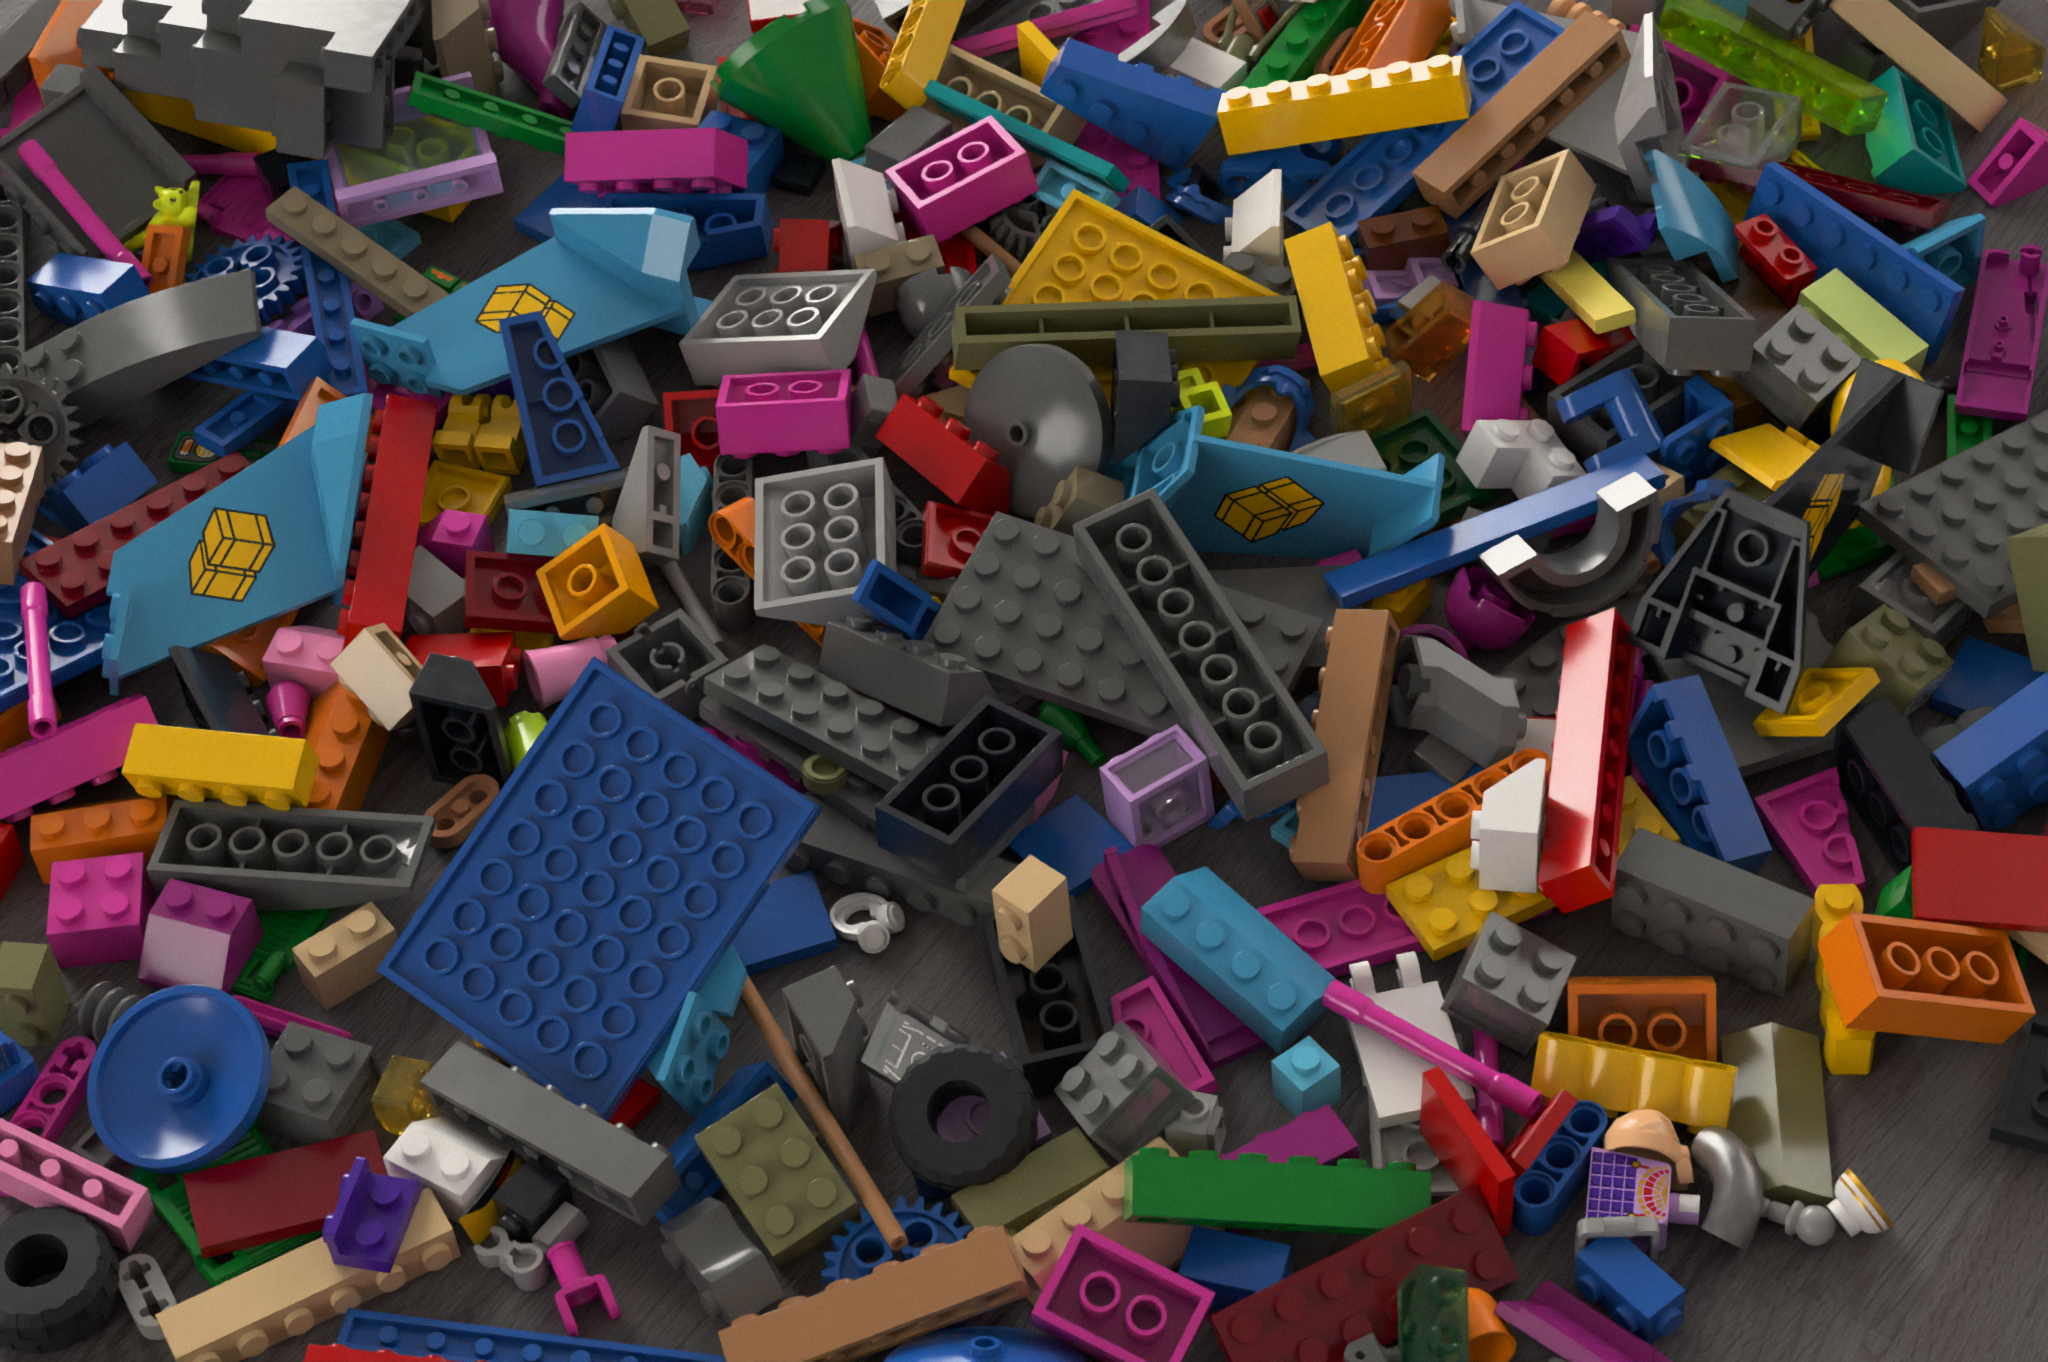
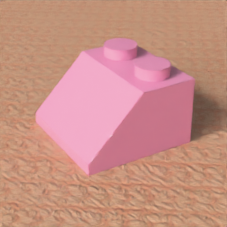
(303, 656)

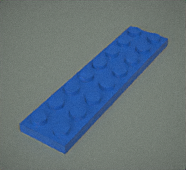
(1380, 168)

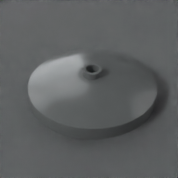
(1042, 418)

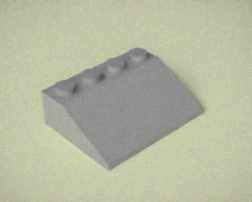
(780, 324)
(819, 537)

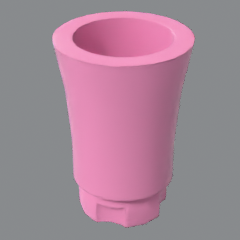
(556, 669)

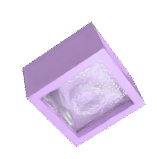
(1158, 789)

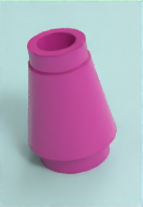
(288, 708)

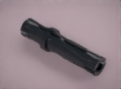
(1465, 237)

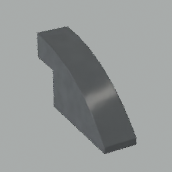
(1941, 19)

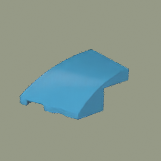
(1692, 216)

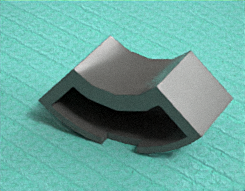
(720, 1261)

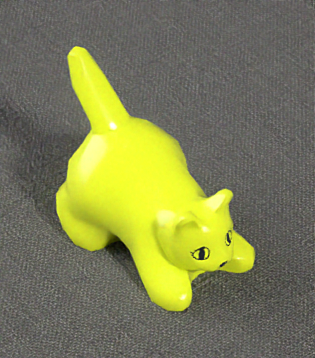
(175, 209)

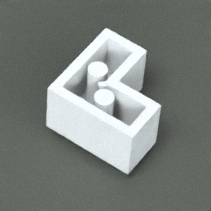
(1517, 457)

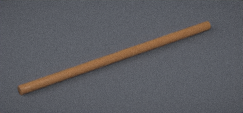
(823, 1118)

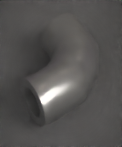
(1735, 1181)

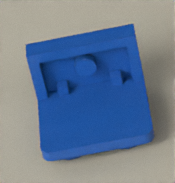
(1706, 417)

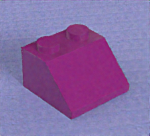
(198, 937)

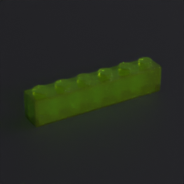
(1773, 64)

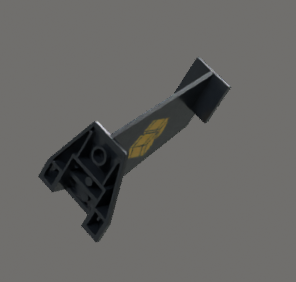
(1742, 576)

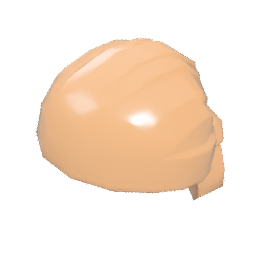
(1652, 1137)

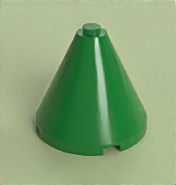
(803, 80)

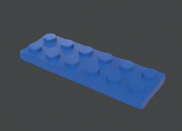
(1875, 263)

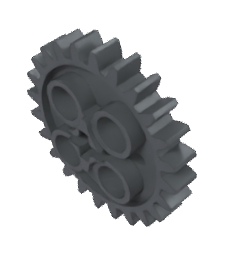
(50, 406)

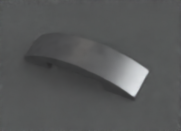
(1166, 42)

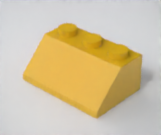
(1766, 452)

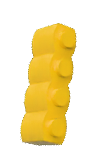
(1844, 1049)
(1635, 1079)

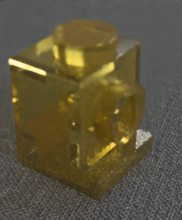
(400, 1095)

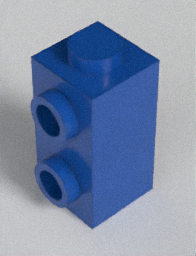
(1630, 1288)

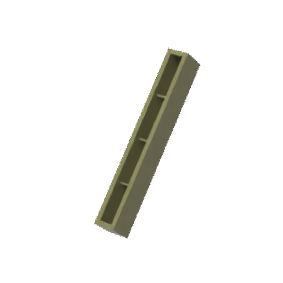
(1196, 327)

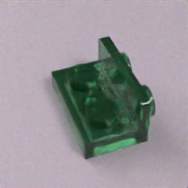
(1433, 1315)

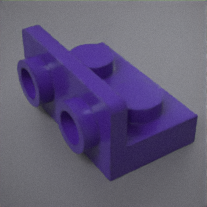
(1615, 233)
(370, 1218)

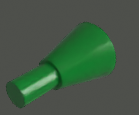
(1074, 731)

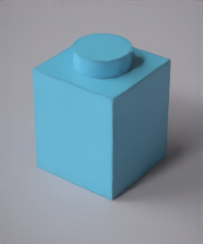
(1306, 1078)

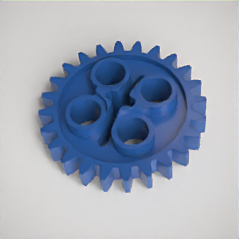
(276, 269)
(867, 1240)

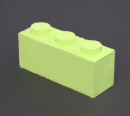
(1862, 321)

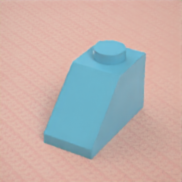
(694, 501)

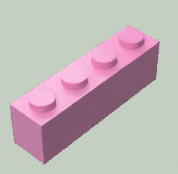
(56, 1177)

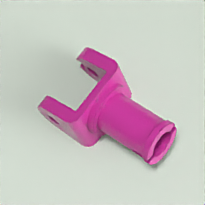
(577, 1285)

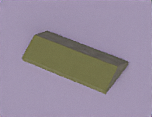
(1781, 1110)

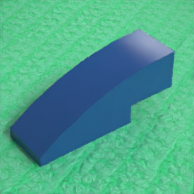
(895, 601)

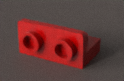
(1775, 257)

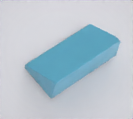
(1058, 181)

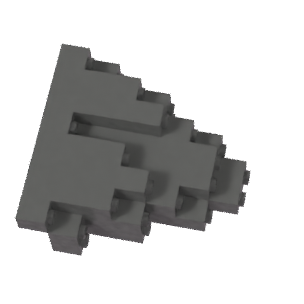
(266, 65)

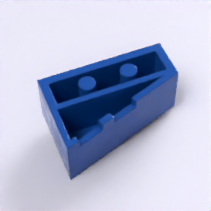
(81, 287)

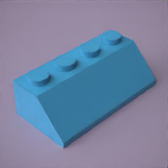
(1237, 956)

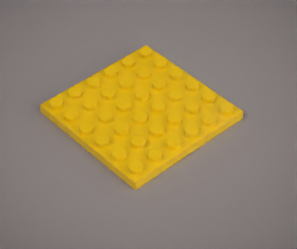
(1107, 256)

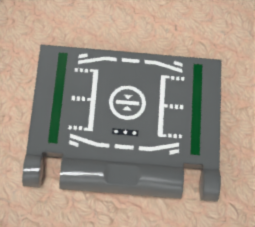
(904, 1037)

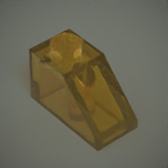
(2008, 52)

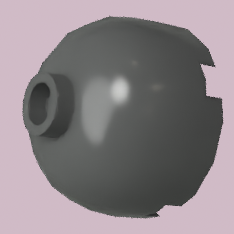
(926, 296)

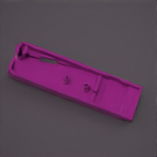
(2003, 335)
(1134, 880)
(1575, 1328)

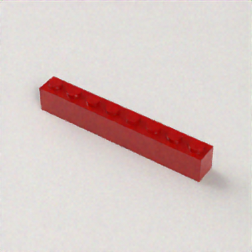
(390, 517)
(1588, 763)

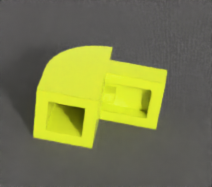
(1207, 395)

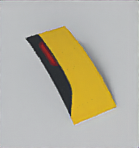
(482, 1214)

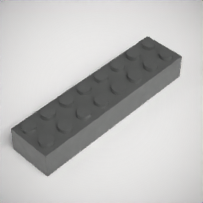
(1201, 655)

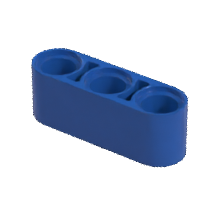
(1554, 1186)

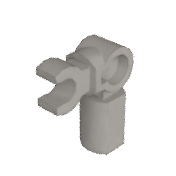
(528, 1261)

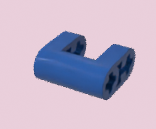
(1627, 410)

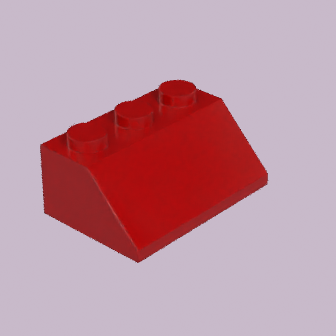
(947, 455)

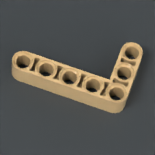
(1922, 58)

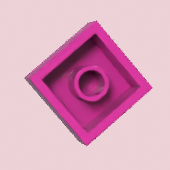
(99, 909)

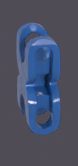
(1297, 163)

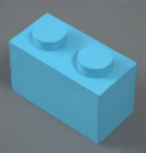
(546, 531)

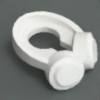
(871, 935)

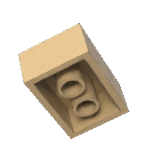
(1533, 220)

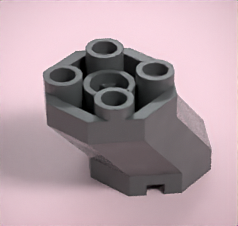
(1456, 701)

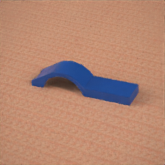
(242, 421)

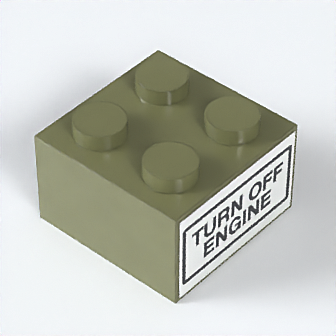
(1902, 657)

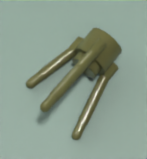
(1243, 45)

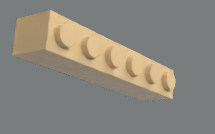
(298, 1293)

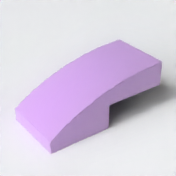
(1390, 285)

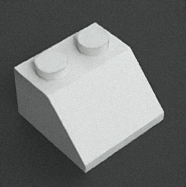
(865, 208)
(1258, 221)
(1510, 831)
(448, 1160)

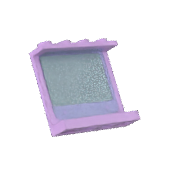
(420, 168)

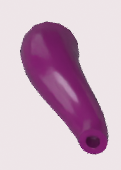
(526, 41)

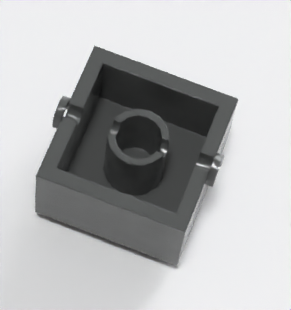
(669, 661)

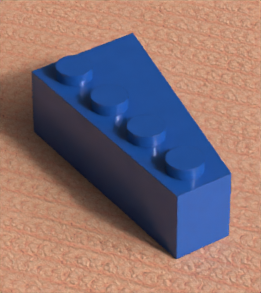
(728, 224)
(553, 414)

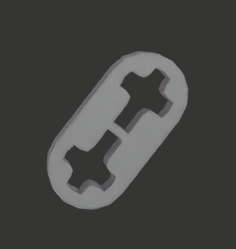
(139, 1300)

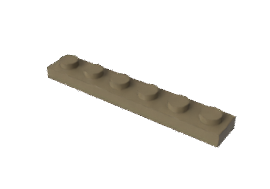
(353, 253)

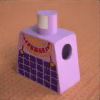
(1636, 1187)

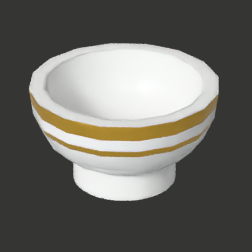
(1856, 1207)

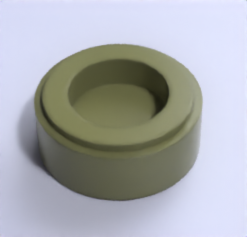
(823, 775)

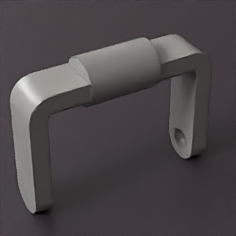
(1619, 1227)

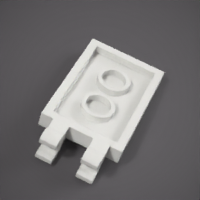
(1390, 1070)

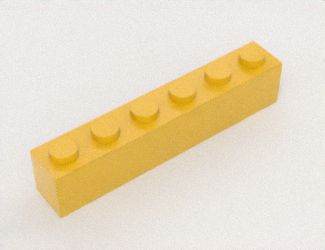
(1345, 104)

